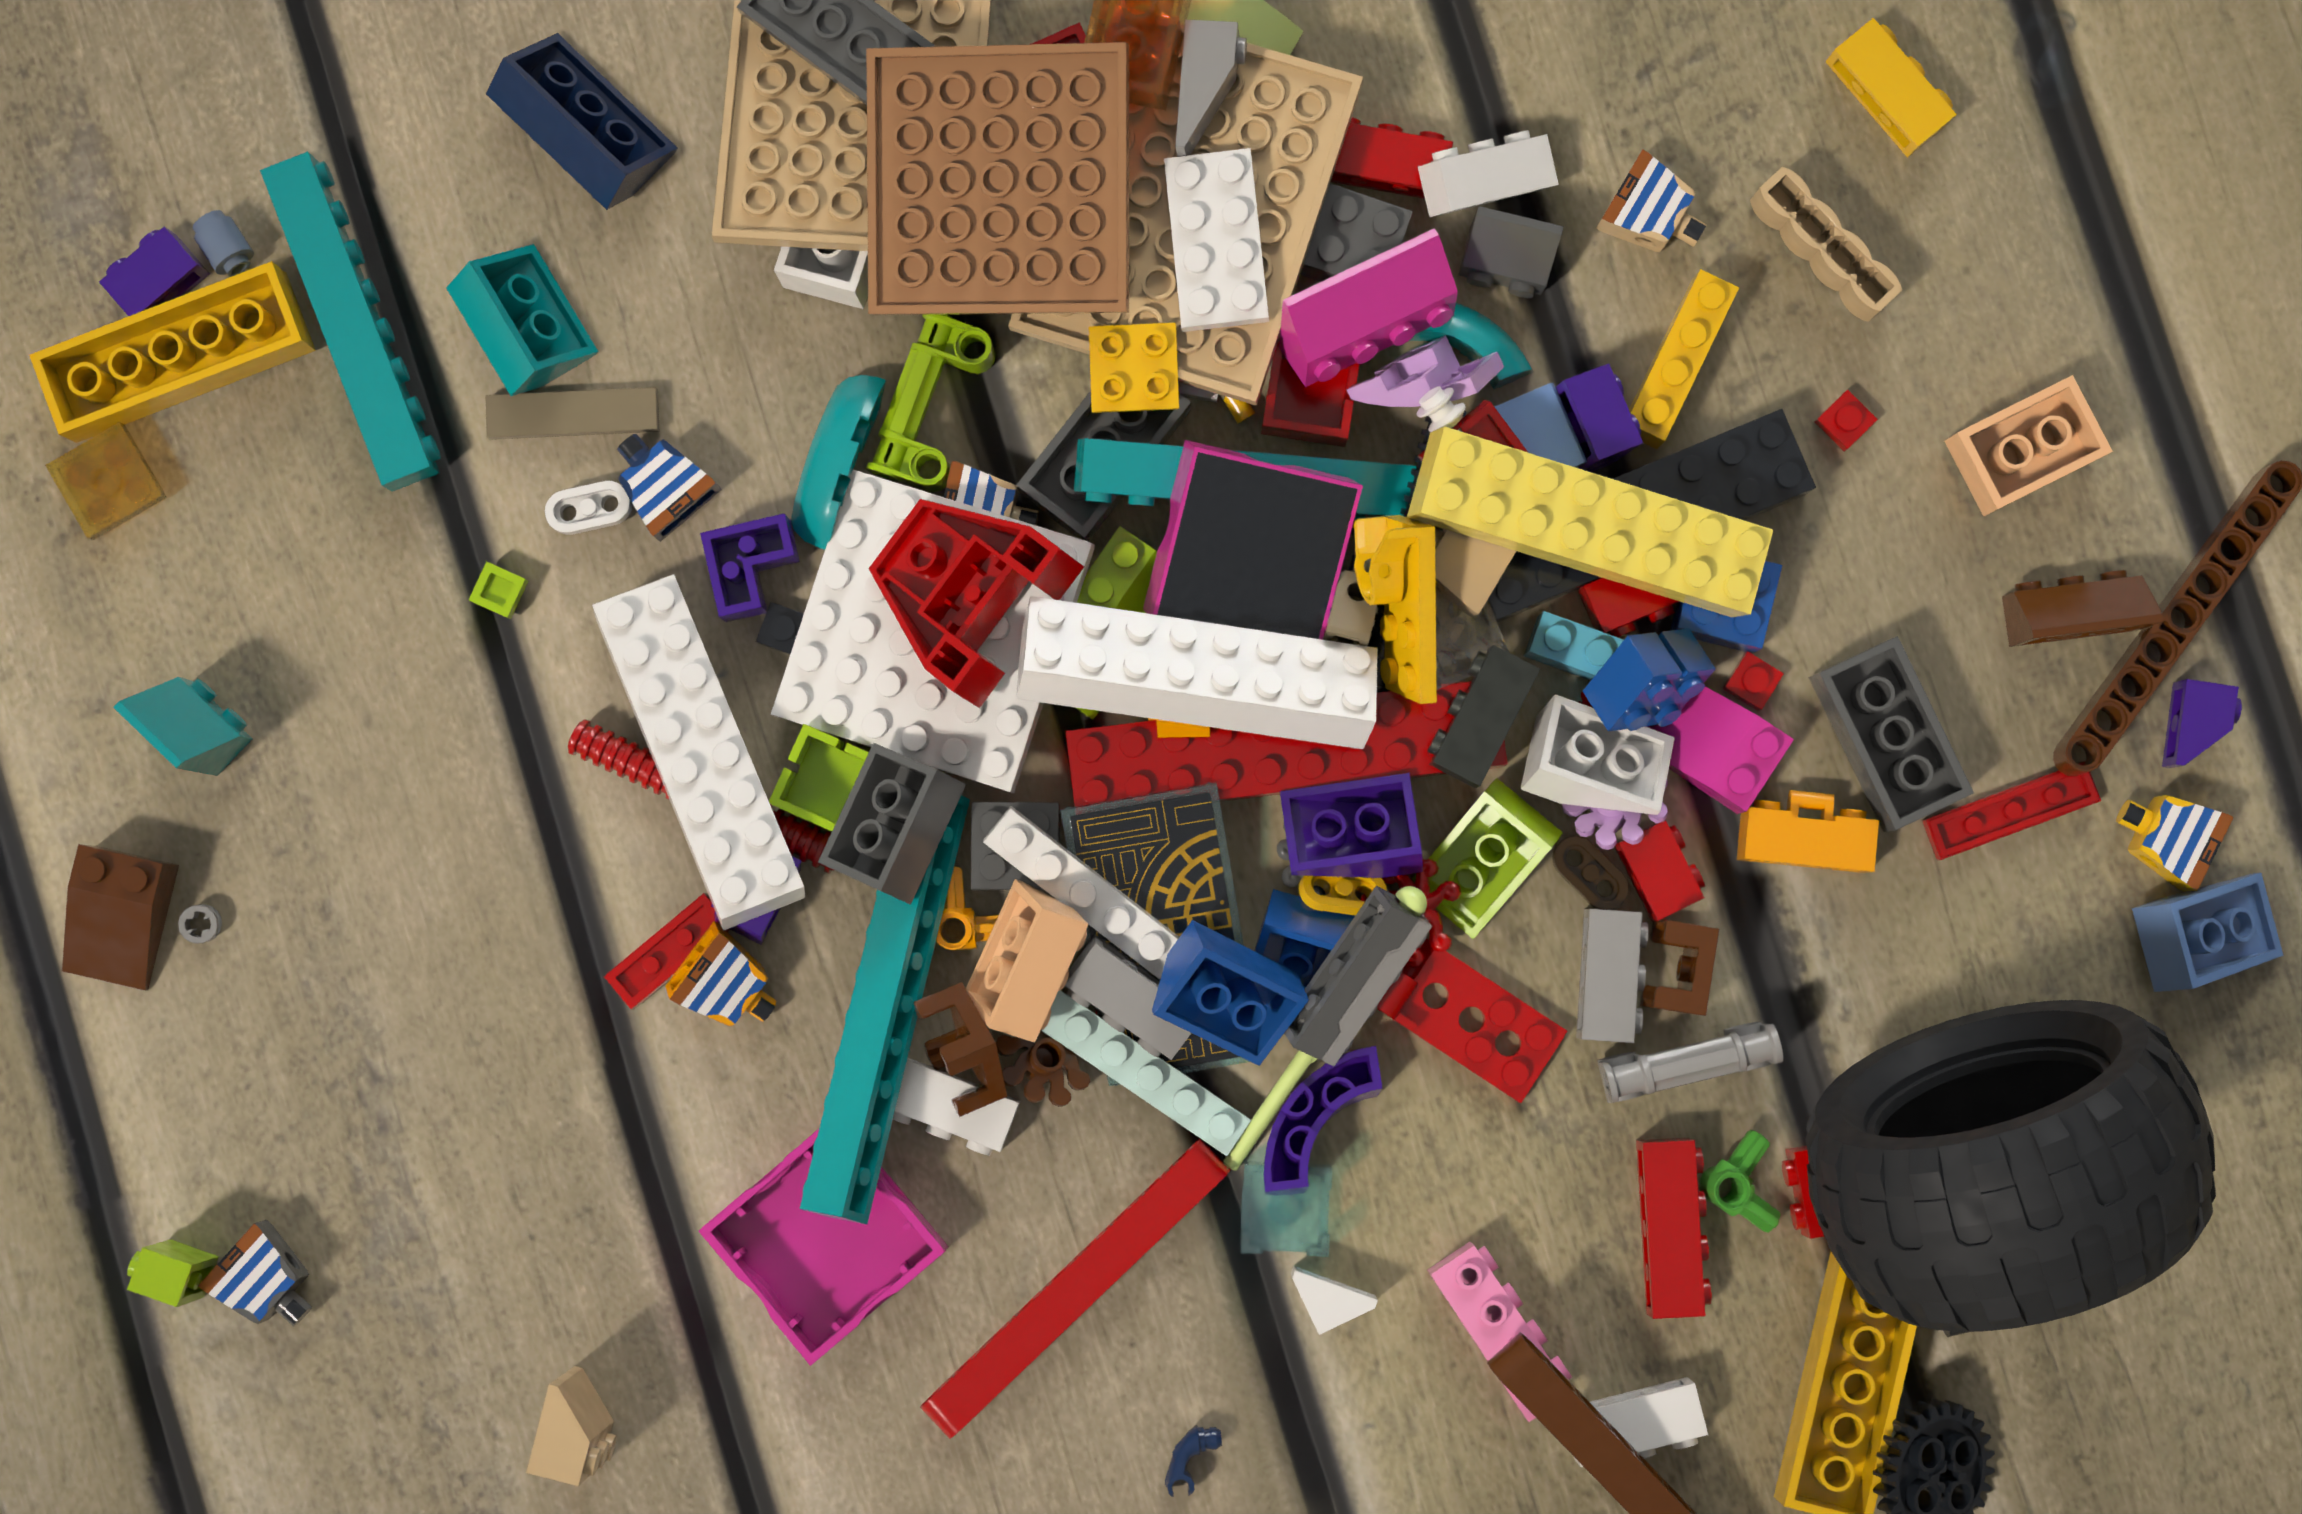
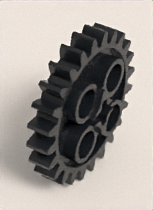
(1934, 1462)

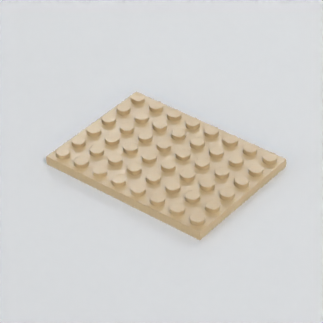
(1296, 126)
(799, 140)

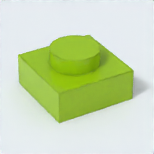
(498, 590)

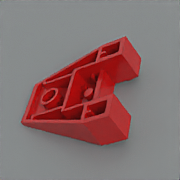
(954, 580)

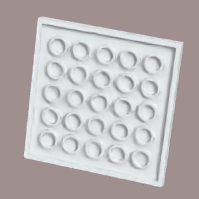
(864, 681)

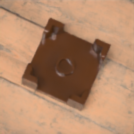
(1693, 968)
(964, 1047)

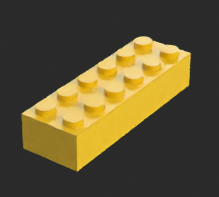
(172, 352)
(1844, 1402)

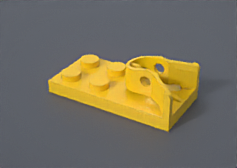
(1405, 582)

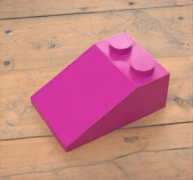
(1724, 749)

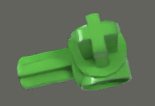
(1741, 1196)

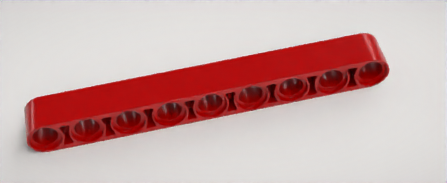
(1075, 1289)

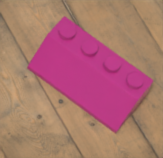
(1368, 309)

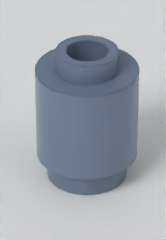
(222, 243)

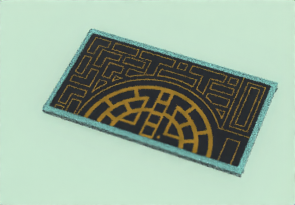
(1174, 864)

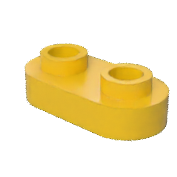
(1339, 892)

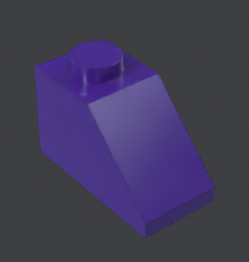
(2198, 718)

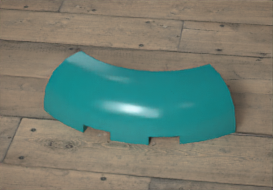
(1478, 337)
(833, 456)

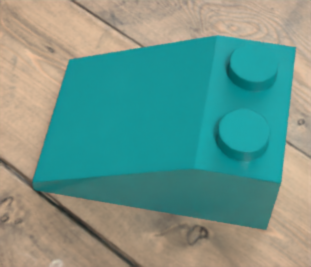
(187, 725)

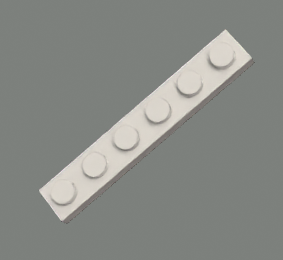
(1082, 889)

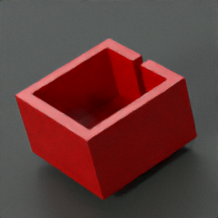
(1311, 411)

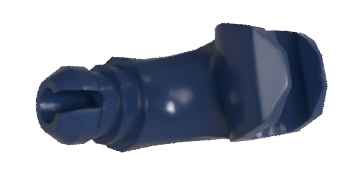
(1193, 1443)

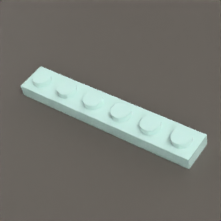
(1145, 1074)

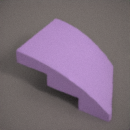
(1422, 369)

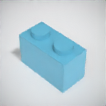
(1570, 645)

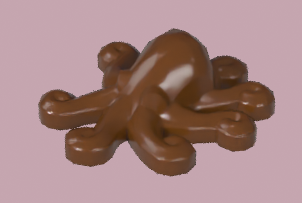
(1042, 1064)

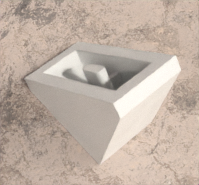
(1330, 1301)

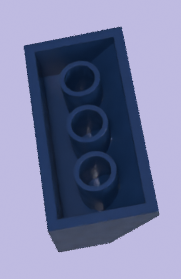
(580, 119)

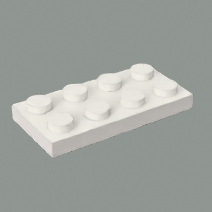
(1216, 240)

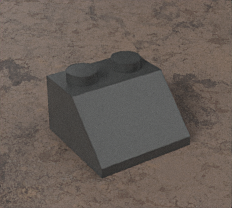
(1509, 252)

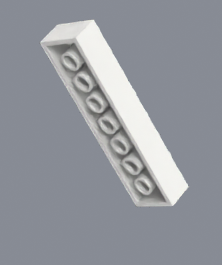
(1197, 673)
(699, 752)

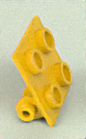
(1133, 367)

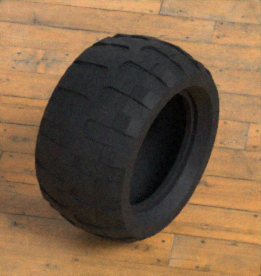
(2012, 1165)

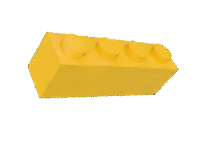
(1681, 355)

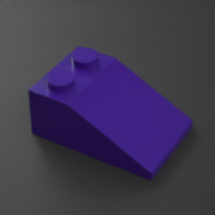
(1353, 828)

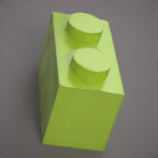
(170, 1272)

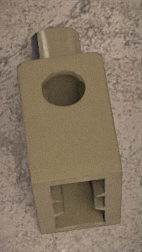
(1350, 619)

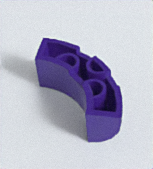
(1308, 1110)

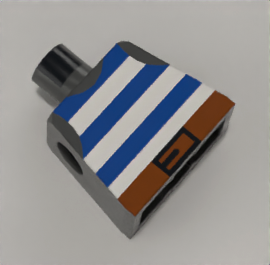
(260, 1277)

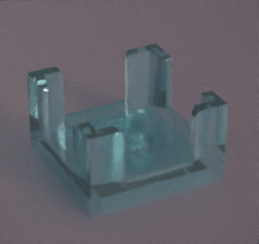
(1285, 1221)

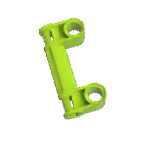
(939, 343)

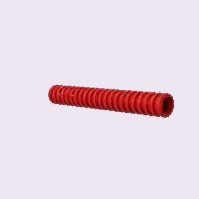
(640, 766)

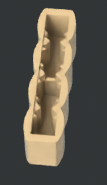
(1816, 235)

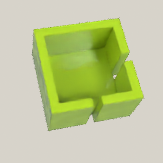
(822, 780)

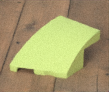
(1255, 19)

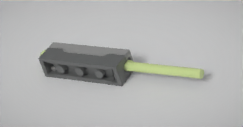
(1345, 994)

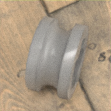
(192, 913)

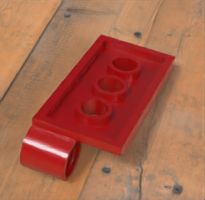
(1476, 1049)

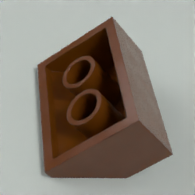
(2079, 608)

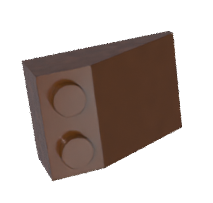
(116, 915)

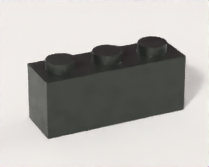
(1482, 715)

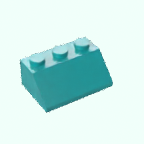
(521, 318)

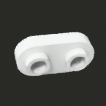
(589, 506)

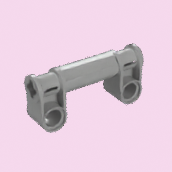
(1740, 1050)

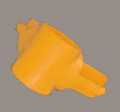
(977, 927)

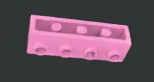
(1486, 1306)

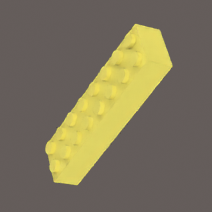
(1589, 522)

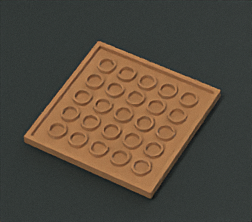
(998, 179)

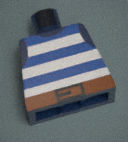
(663, 485)

